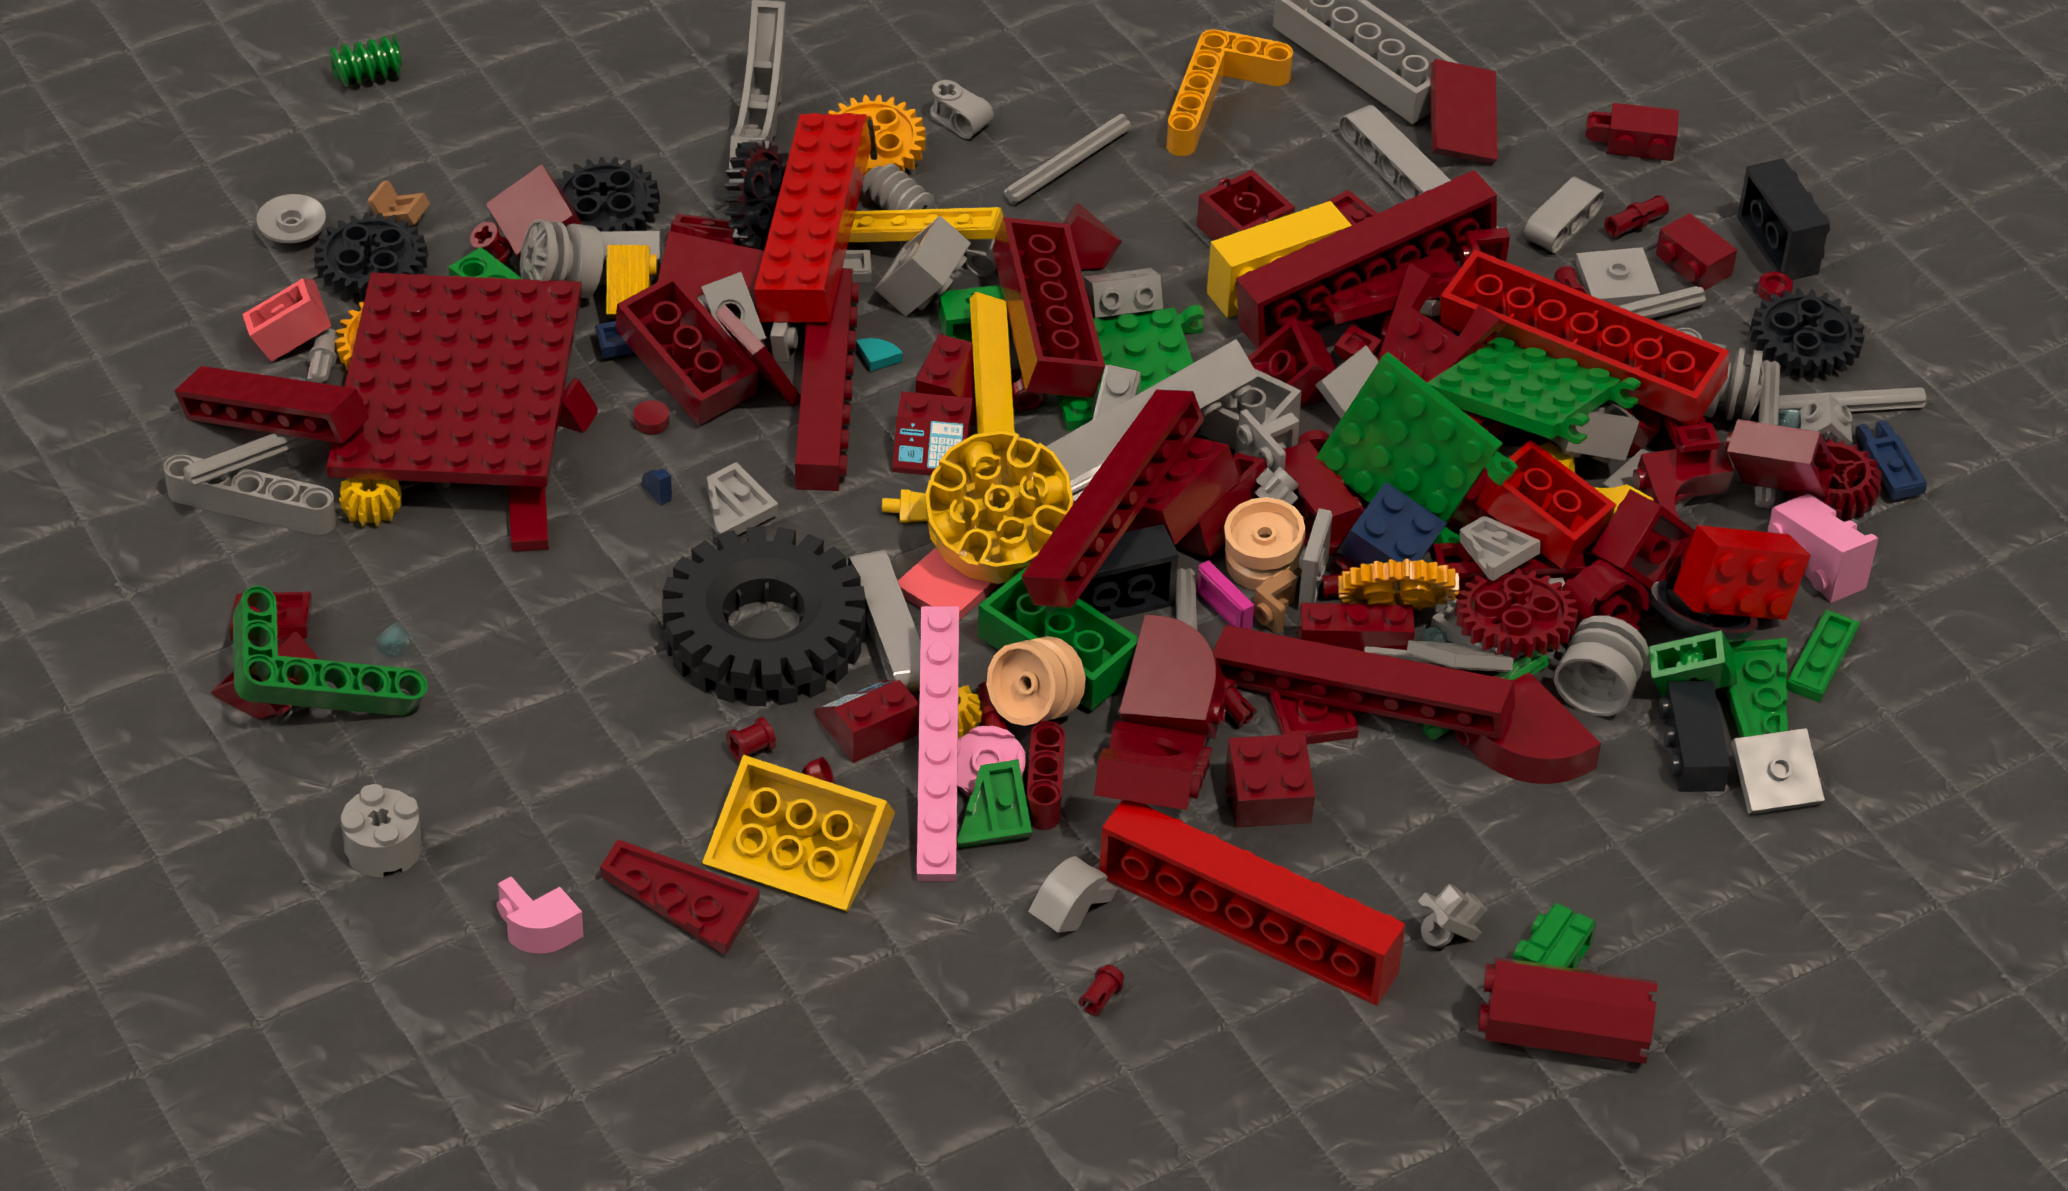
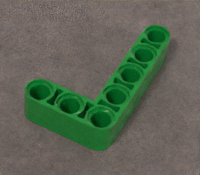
(311, 673)

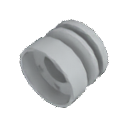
(563, 253)
(1742, 386)
(1601, 666)

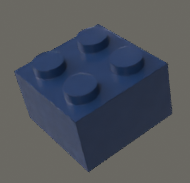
(1391, 529)

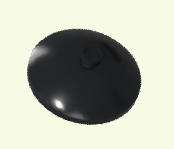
(1690, 623)

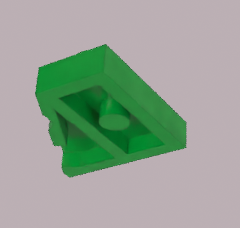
(996, 807)

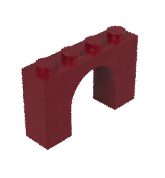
(1675, 476)
(1153, 765)

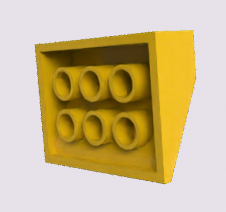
(798, 833)

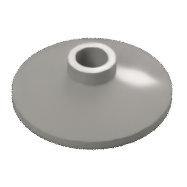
(291, 218)

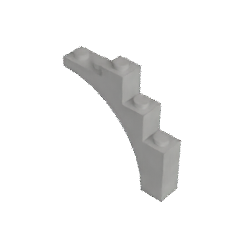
(763, 75)

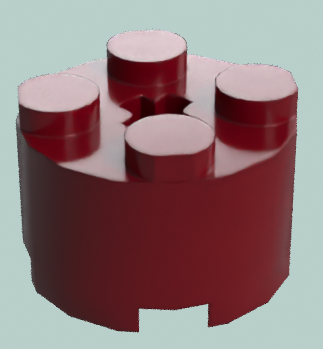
(1607, 592)

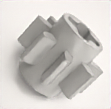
(1277, 485)

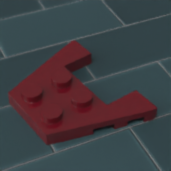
(1423, 343)

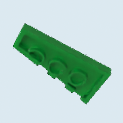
(1760, 692)

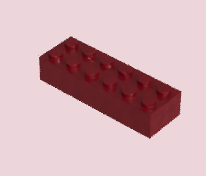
(1048, 308)

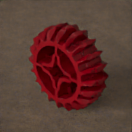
(1853, 483)

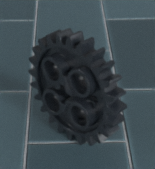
(753, 191)
(612, 195)
(346, 252)
(1807, 332)

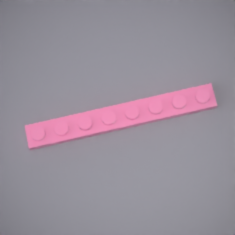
(938, 744)

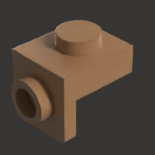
(405, 207)
(1273, 598)

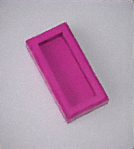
(1224, 596)

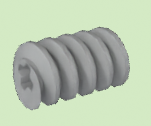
(894, 190)

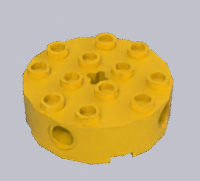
(989, 473)

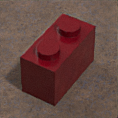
(1696, 251)

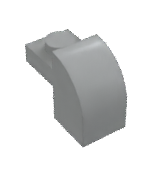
(1069, 893)

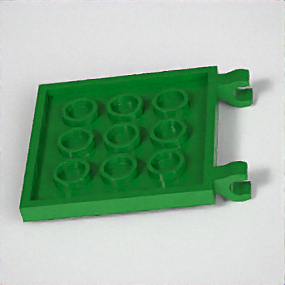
(1140, 342)
(1531, 389)
(1413, 440)

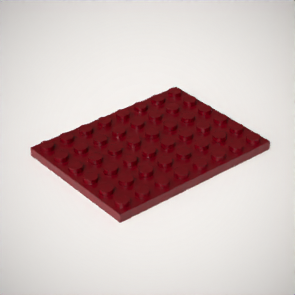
(459, 379)

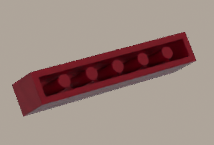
(272, 404)

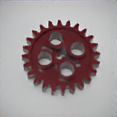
(1516, 613)

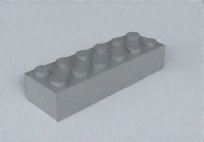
(1365, 49)

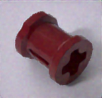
(492, 241)
(751, 739)

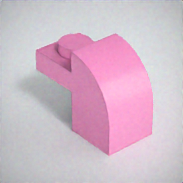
(539, 924)

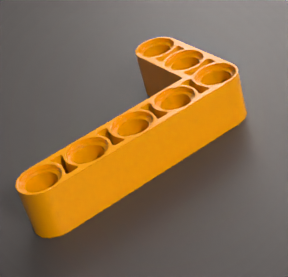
(1216, 56)

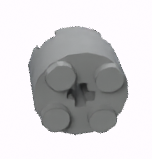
(381, 831)

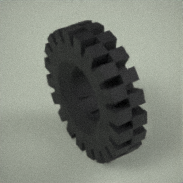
(778, 571)

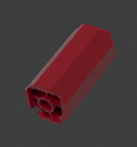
(1568, 1009)

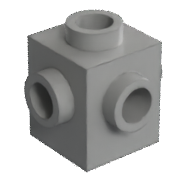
(1829, 418)

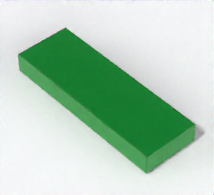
(1822, 656)

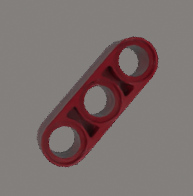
(1045, 775)

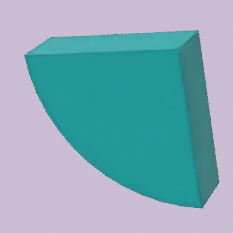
(878, 353)

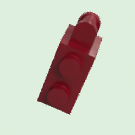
(1635, 131)

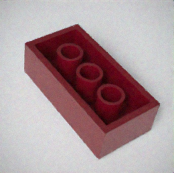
(686, 349)

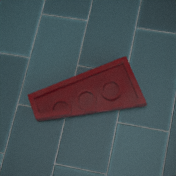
(1382, 292)
(690, 897)

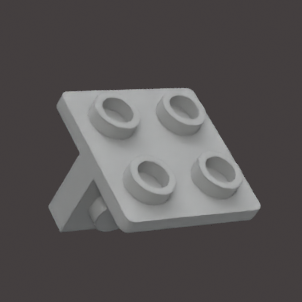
(1268, 439)

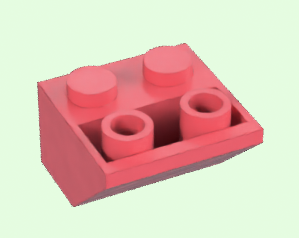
(287, 319)

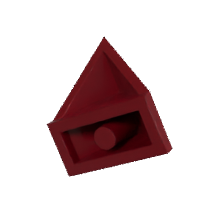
(1092, 239)

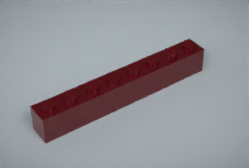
(825, 392)
(1112, 498)
(1366, 681)

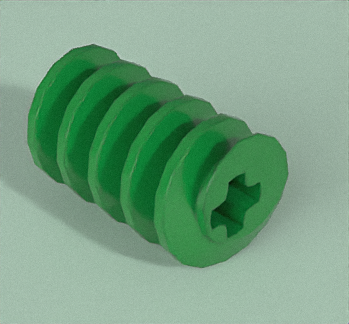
(366, 60)

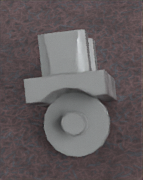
(1451, 915)

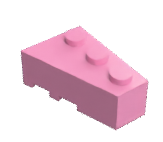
(1839, 553)

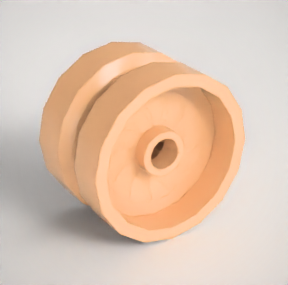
(1263, 541)
(1035, 680)

